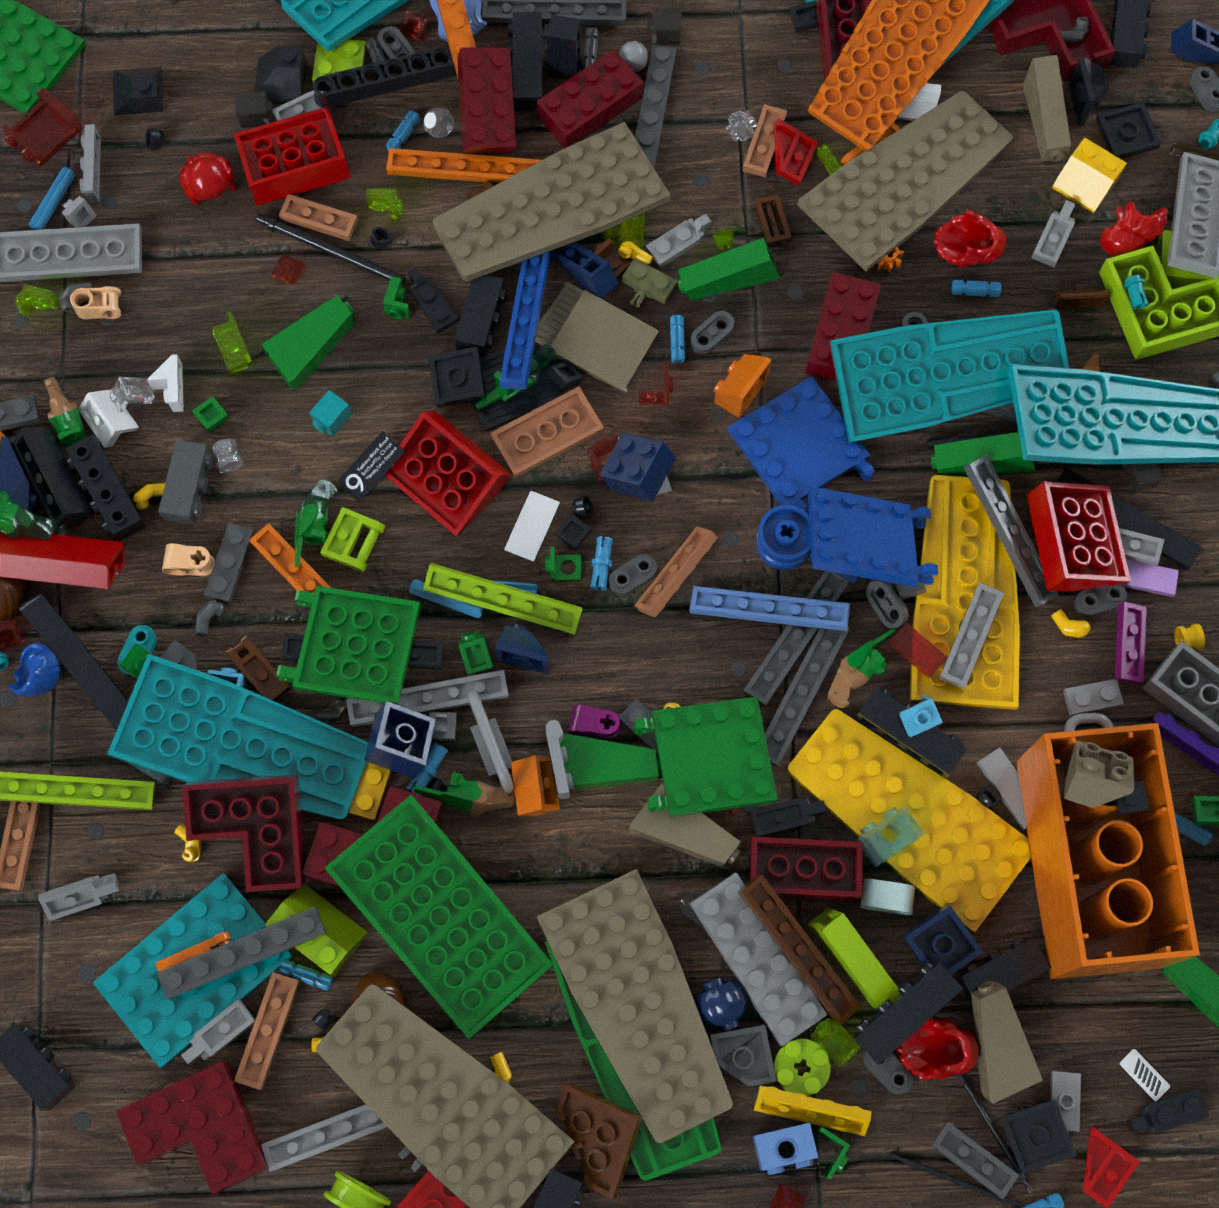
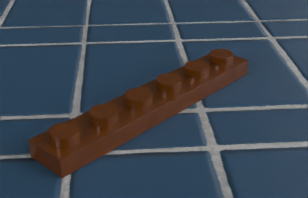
(799, 949)

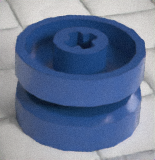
(784, 537)

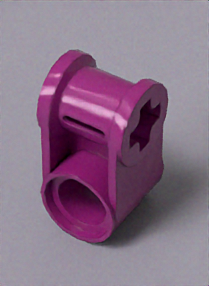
(590, 722)

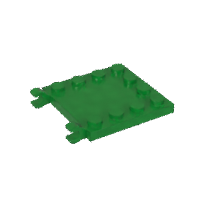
(354, 645)
(710, 757)

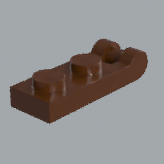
(257, 669)

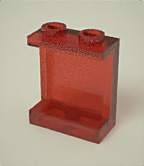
(43, 129)

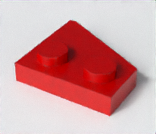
(792, 151)
(1106, 1168)

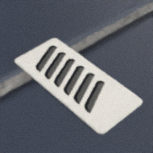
(1144, 1075)

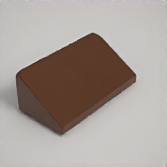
(1081, 298)

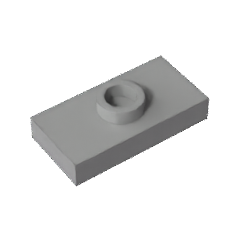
(1066, 1090)

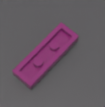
(1130, 643)

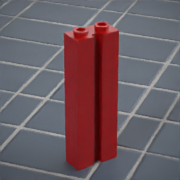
(62, 560)

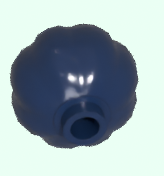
(722, 1003)

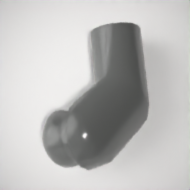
(1078, 32)
(64, 298)
(205, 614)

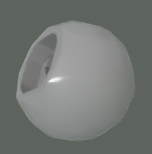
(634, 55)

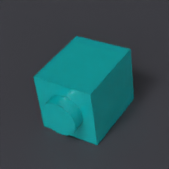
(330, 414)

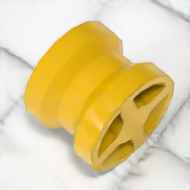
(1191, 636)

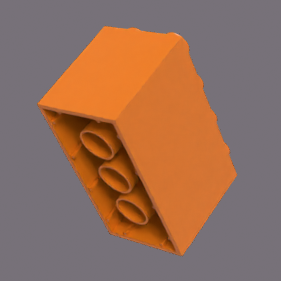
(1103, 881)

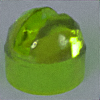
(723, 237)

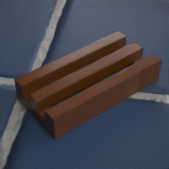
(778, 239)

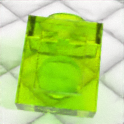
(385, 199)
(35, 297)
(835, 1041)

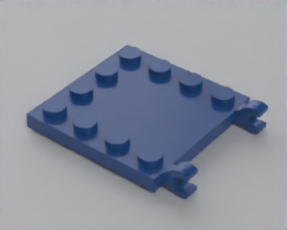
(799, 444)
(866, 537)

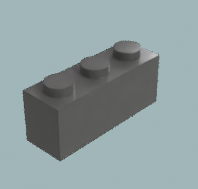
(185, 482)

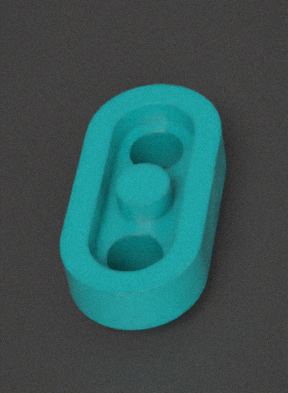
(148, 643)

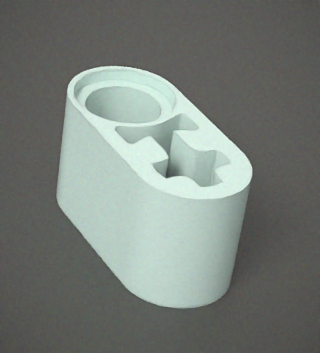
(887, 896)

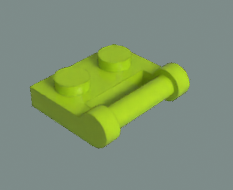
(345, 535)

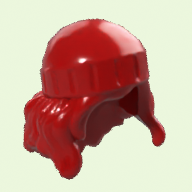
(206, 177)
(1132, 230)
(969, 240)
(939, 1050)

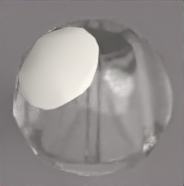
(438, 122)

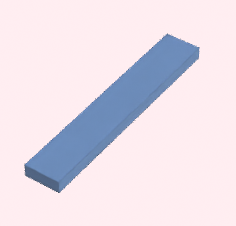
(770, 608)

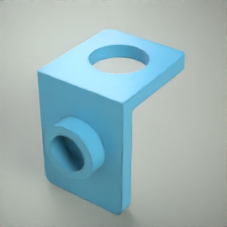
(230, 675)
(920, 716)

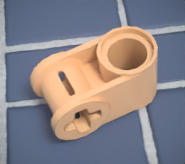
(102, 302)
(184, 560)

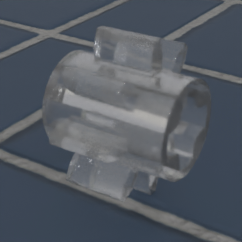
(741, 125)

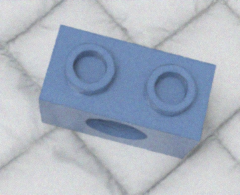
(801, 1140)

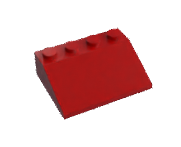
(292, 156)
(446, 472)
(1077, 536)

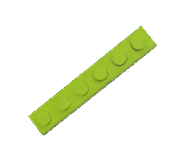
(502, 598)
(76, 791)

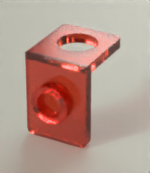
(662, 396)
(599, 449)

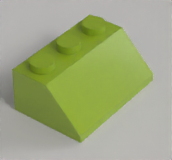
(342, 935)

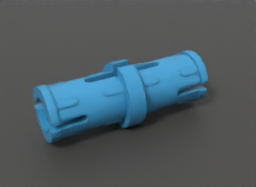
(601, 563)
(434, 759)

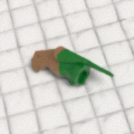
(64, 415)
(857, 670)
(470, 796)

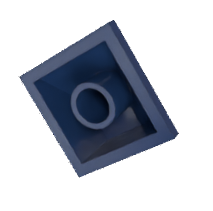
(521, 649)

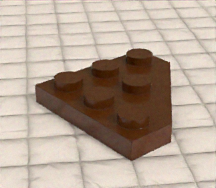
(601, 1137)

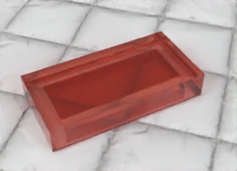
(917, 650)

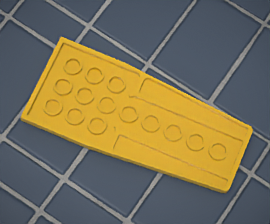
(966, 552)
(966, 848)

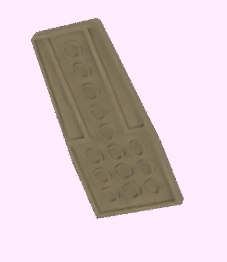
(905, 179)
(552, 204)
(638, 1004)
(443, 1103)

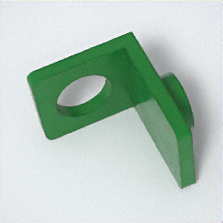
(554, 562)
(840, 1159)

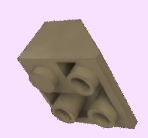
(1098, 775)

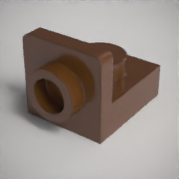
(609, 253)

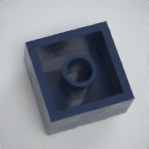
(637, 466)
(400, 739)
(942, 938)

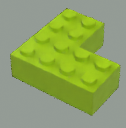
(1173, 315)

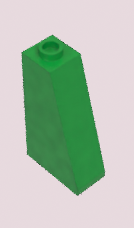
(729, 271)
(309, 341)
(1002, 450)
(608, 763)
(1197, 984)

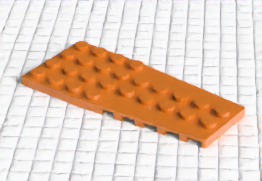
(889, 62)

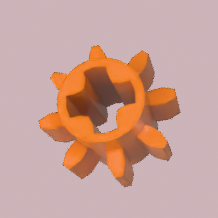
(891, 260)

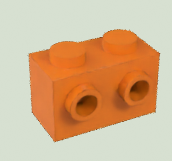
(535, 786)

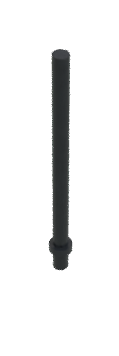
(275, 225)

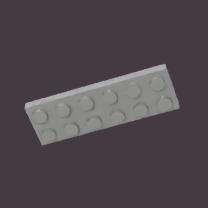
(1196, 217)
(70, 252)
(757, 961)

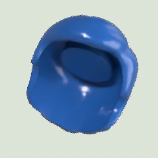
(37, 671)

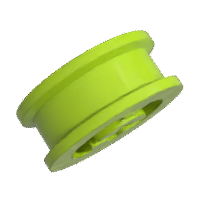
(352, 1193)

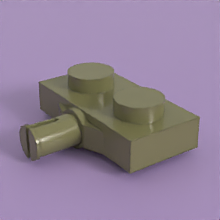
(648, 283)

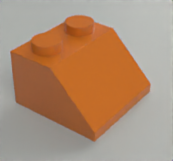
(742, 383)

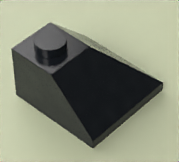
(282, 74)
(1087, 88)
(137, 91)

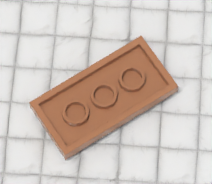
(547, 432)

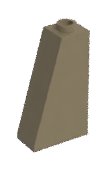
(1047, 108)
(688, 834)
(1004, 1053)

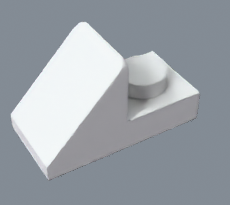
(170, 378)

